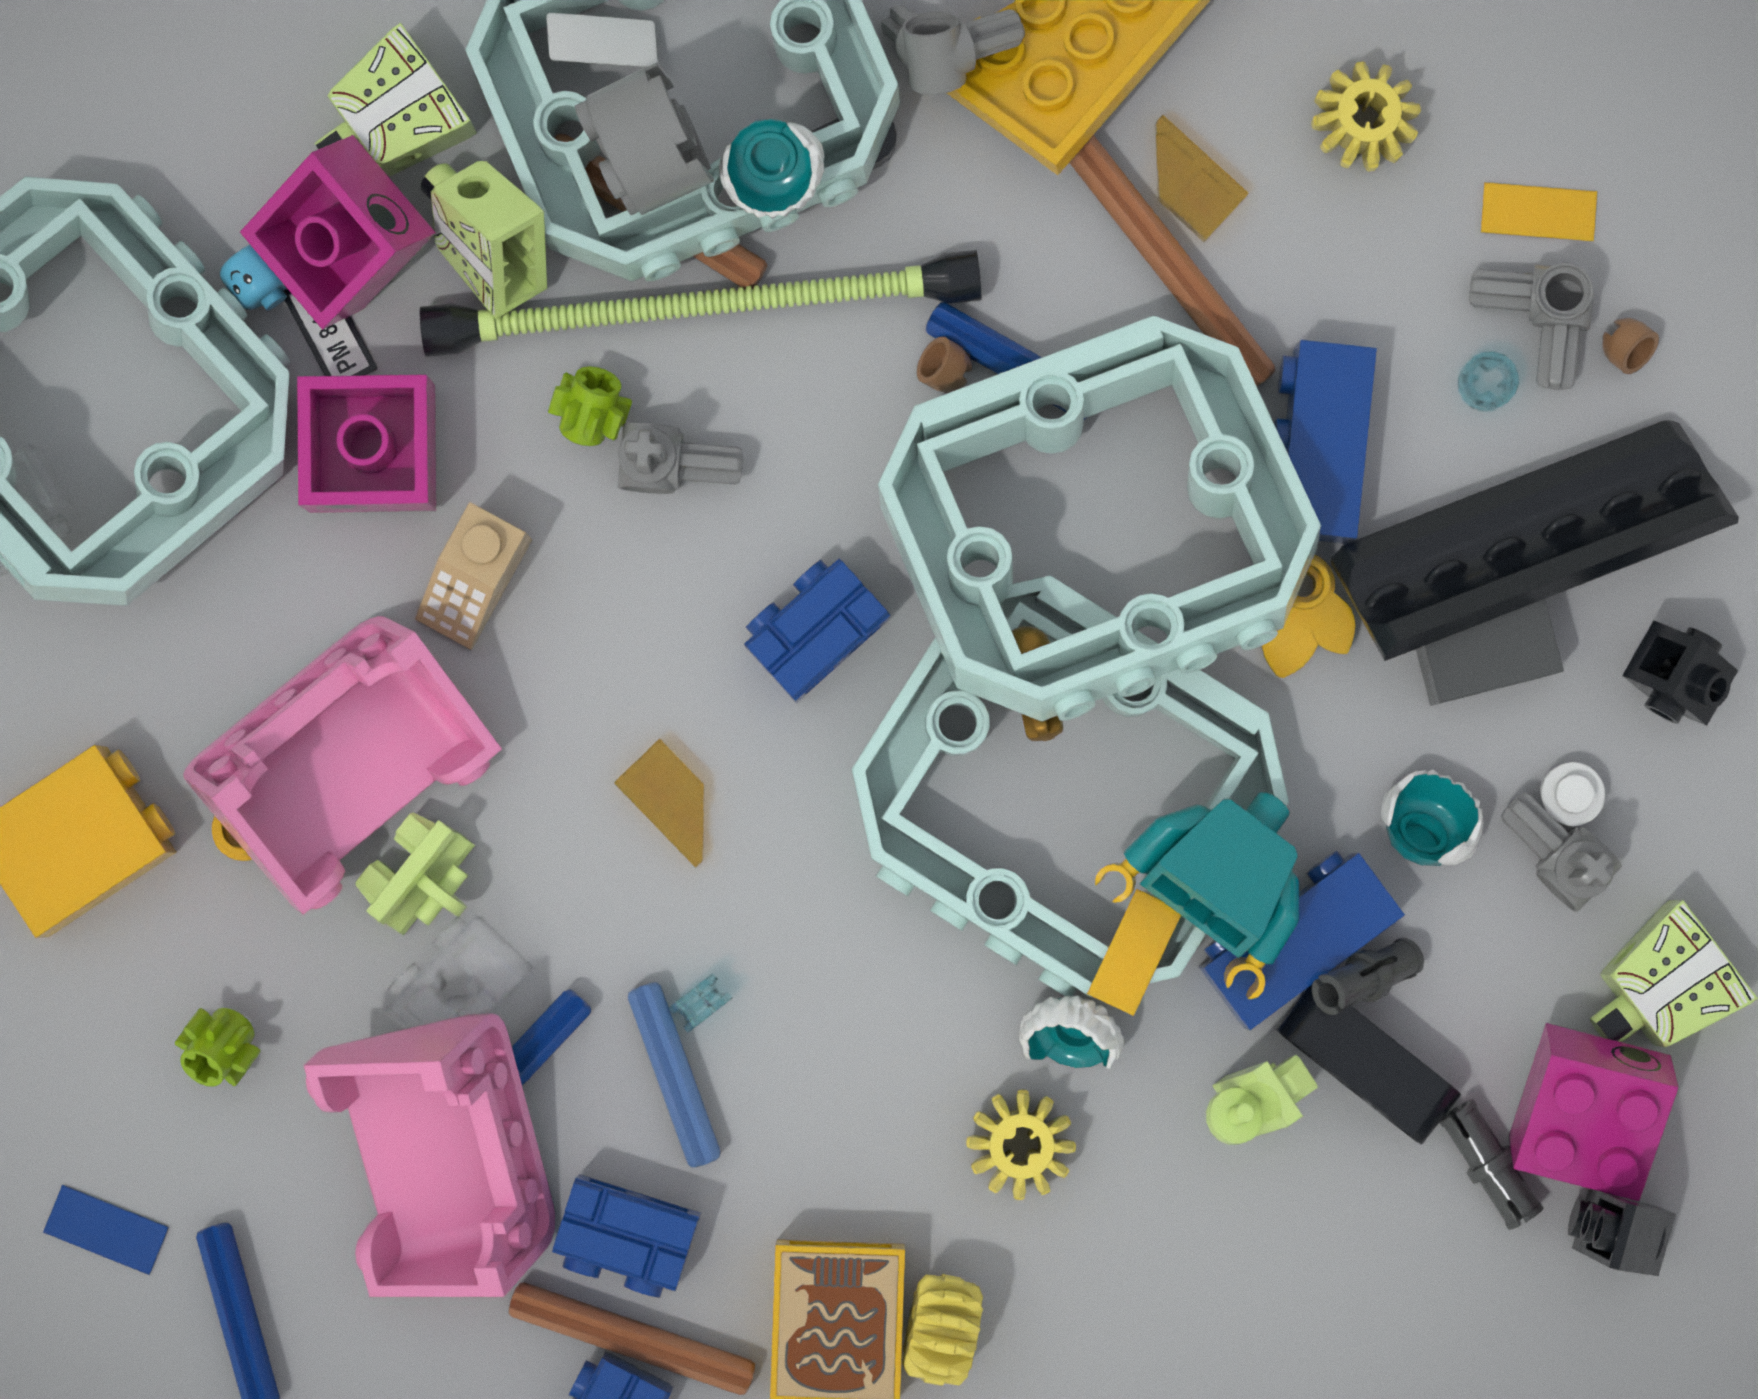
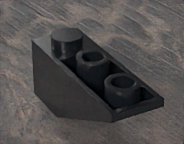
(1621, 1232)

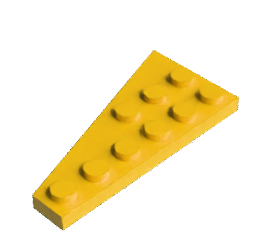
(1070, 70)

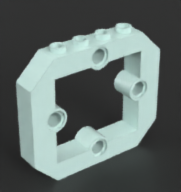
(654, 243)
(1084, 380)
(220, 475)
(912, 739)

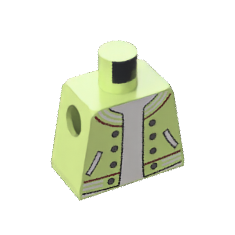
(397, 106)
(488, 234)
(1669, 981)

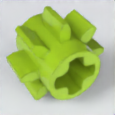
(590, 406)
(217, 1047)

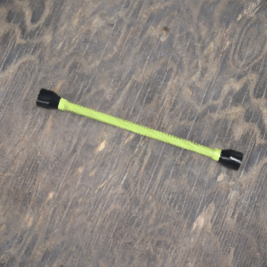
(947, 278)

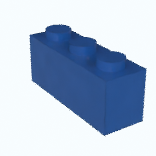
(1328, 428)
(1336, 918)

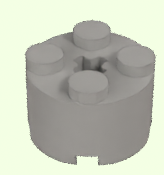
(647, 140)

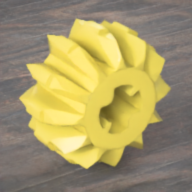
(1388, 127)
(1035, 1159)
(942, 1330)

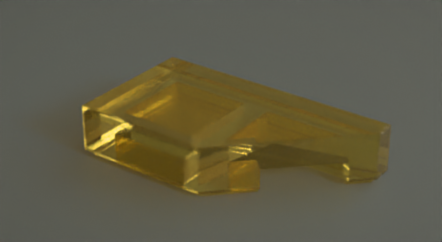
(1192, 183)
(669, 798)

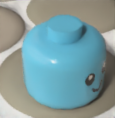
(252, 280)

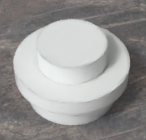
(1572, 794)

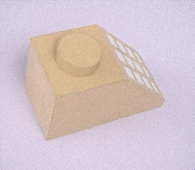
(472, 575)

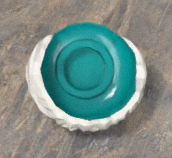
(772, 167)
(1432, 819)
(1071, 1033)

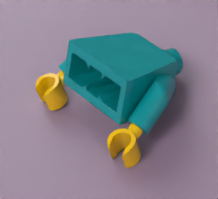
(1222, 875)

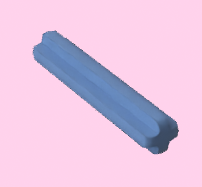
(674, 1074)

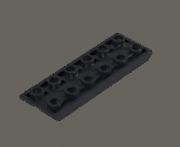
(1531, 538)

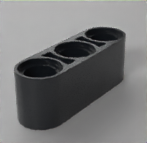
(1371, 1065)

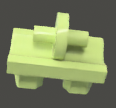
(424, 880)
(1258, 1100)

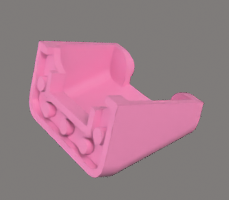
(339, 757)
(443, 1156)

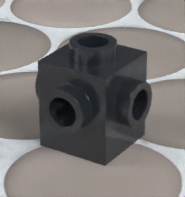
(1680, 673)

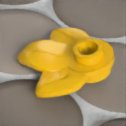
(1313, 621)

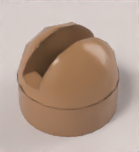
(1630, 345)
(943, 365)

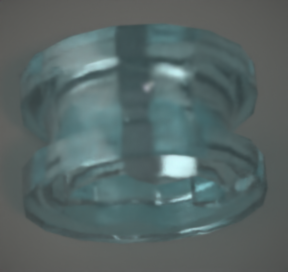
(1488, 362)
(700, 1002)

